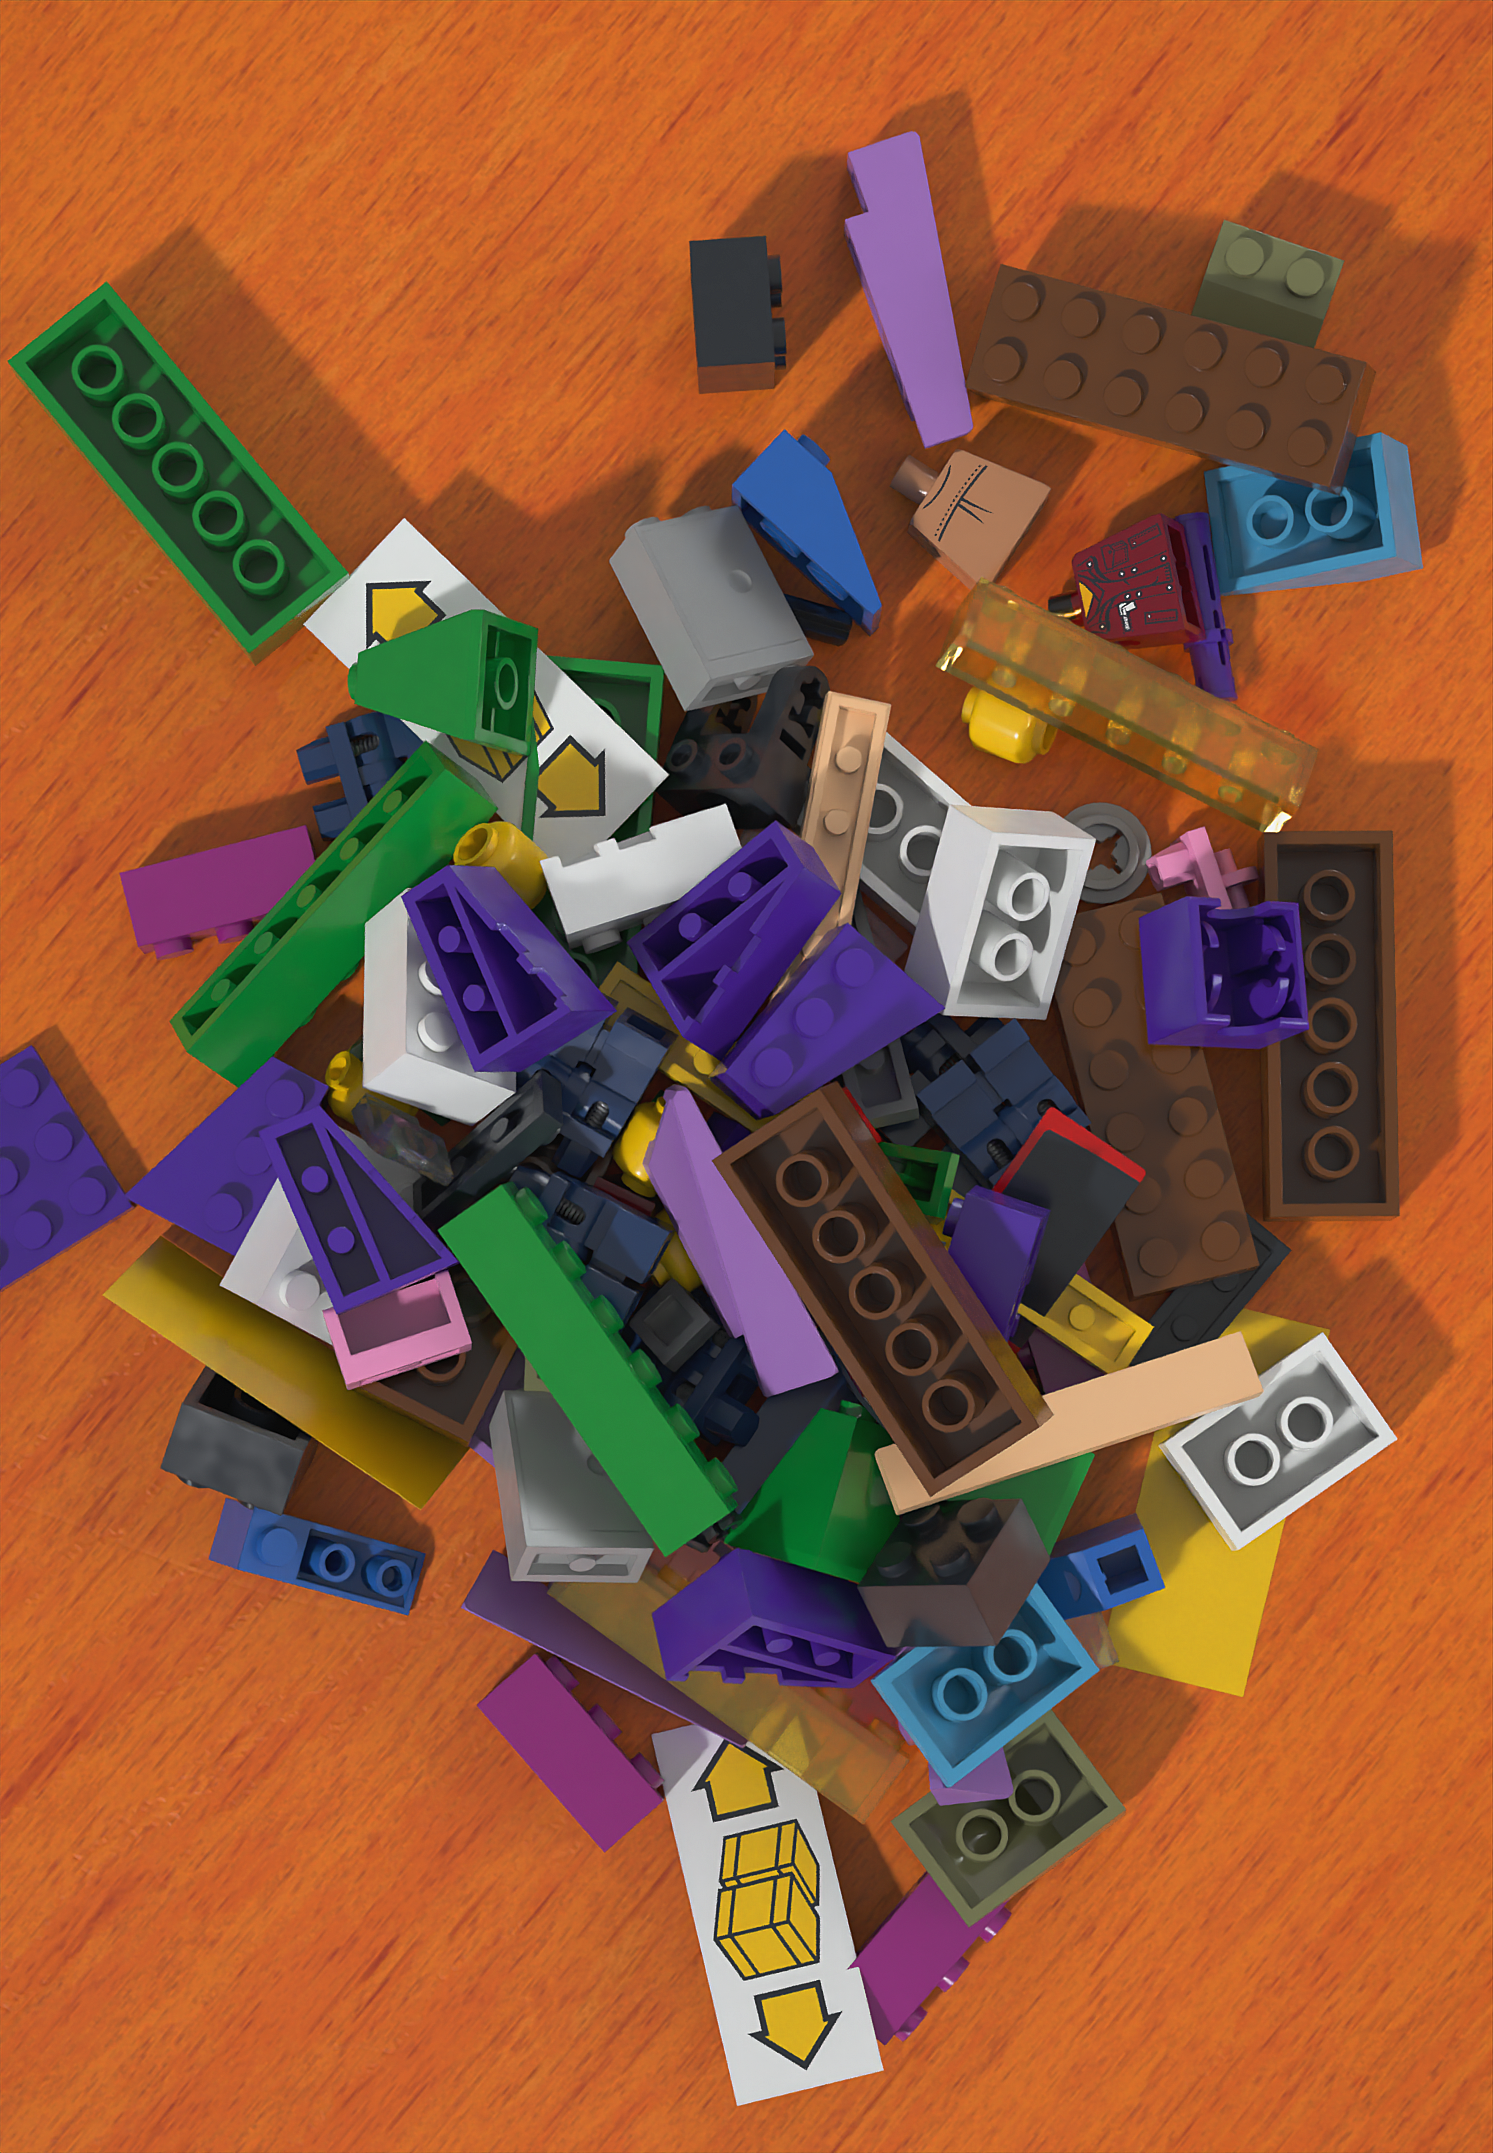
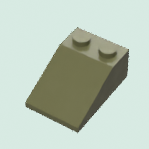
(1267, 285)
(1000, 1846)

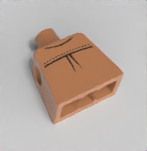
(970, 512)

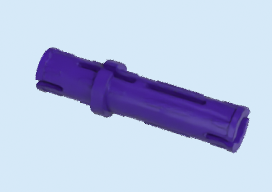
(1211, 656)

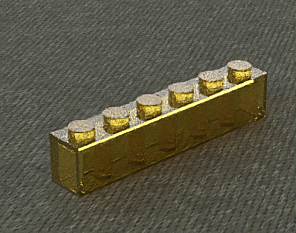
(1127, 707)
(795, 1725)

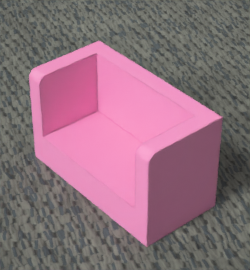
(398, 1332)

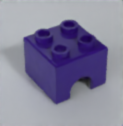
(1223, 974)

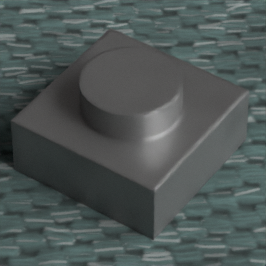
(673, 1325)

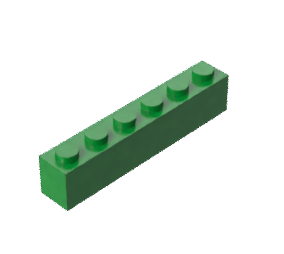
(319, 924)
(589, 1366)

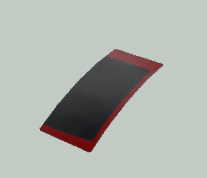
(1083, 1187)

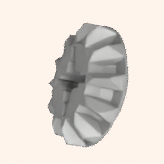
(1130, 851)

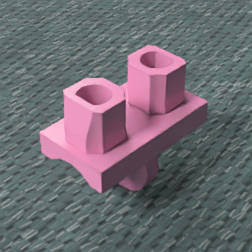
(1201, 871)

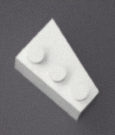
(636, 877)

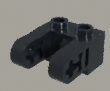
(755, 772)

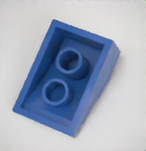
(800, 513)

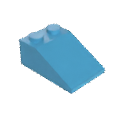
(1296, 536)
(976, 1699)

